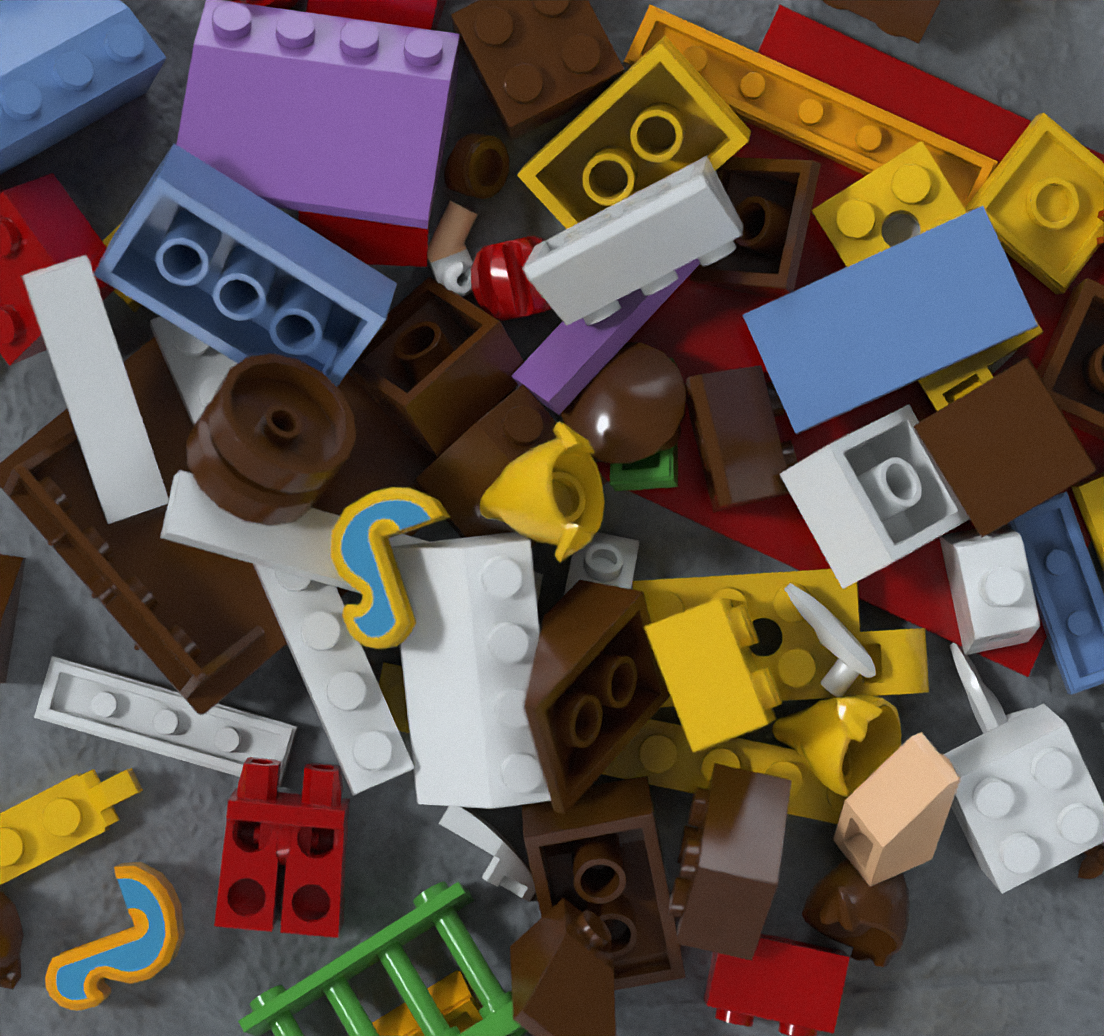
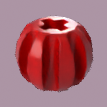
(502, 283)

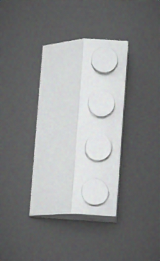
(471, 670)

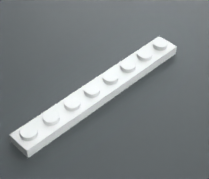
(307, 612)

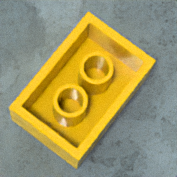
(633, 136)

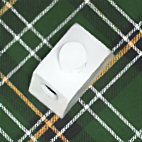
(990, 588)

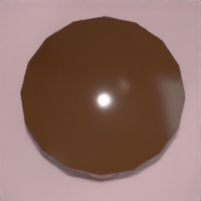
(630, 406)

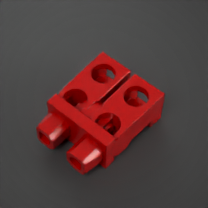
(291, 830)

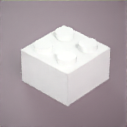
(873, 496)
(1025, 798)

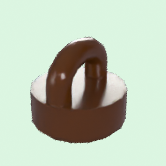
(477, 166)

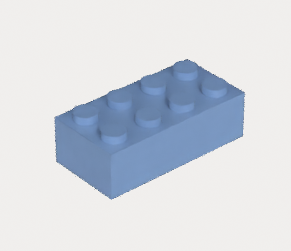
(243, 271)

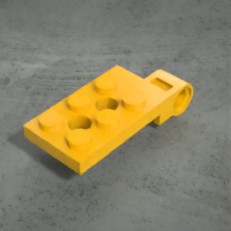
(854, 226)
(801, 659)

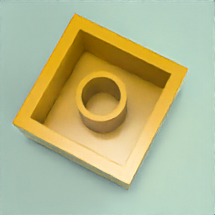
(713, 672)

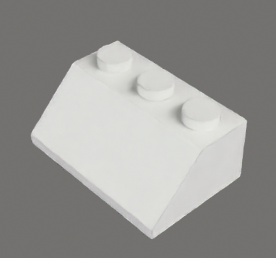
(635, 244)

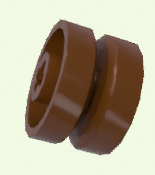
(270, 439)

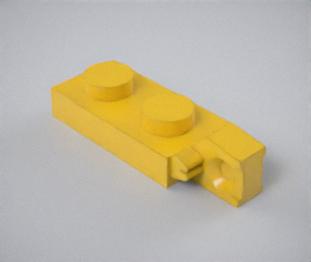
(60, 819)

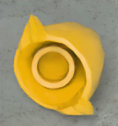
(539, 505)
(843, 738)

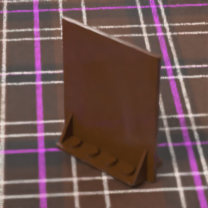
(182, 605)

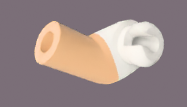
(448, 251)

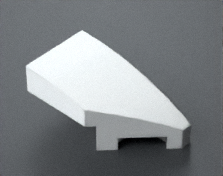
(506, 865)

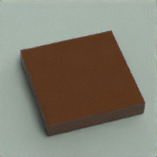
(1005, 447)

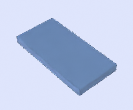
(890, 320)

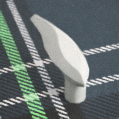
(834, 636)
(982, 700)

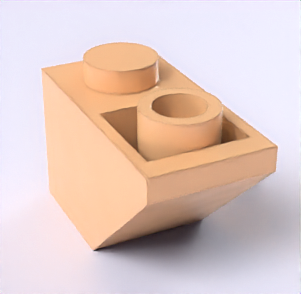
(898, 812)

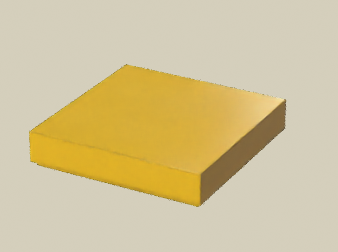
(1046, 203)

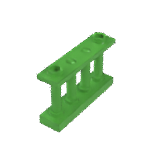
(434, 907)

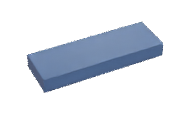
(1065, 590)

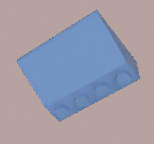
(67, 69)

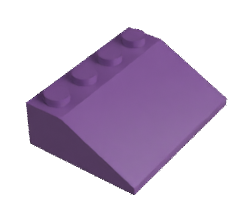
(321, 109)

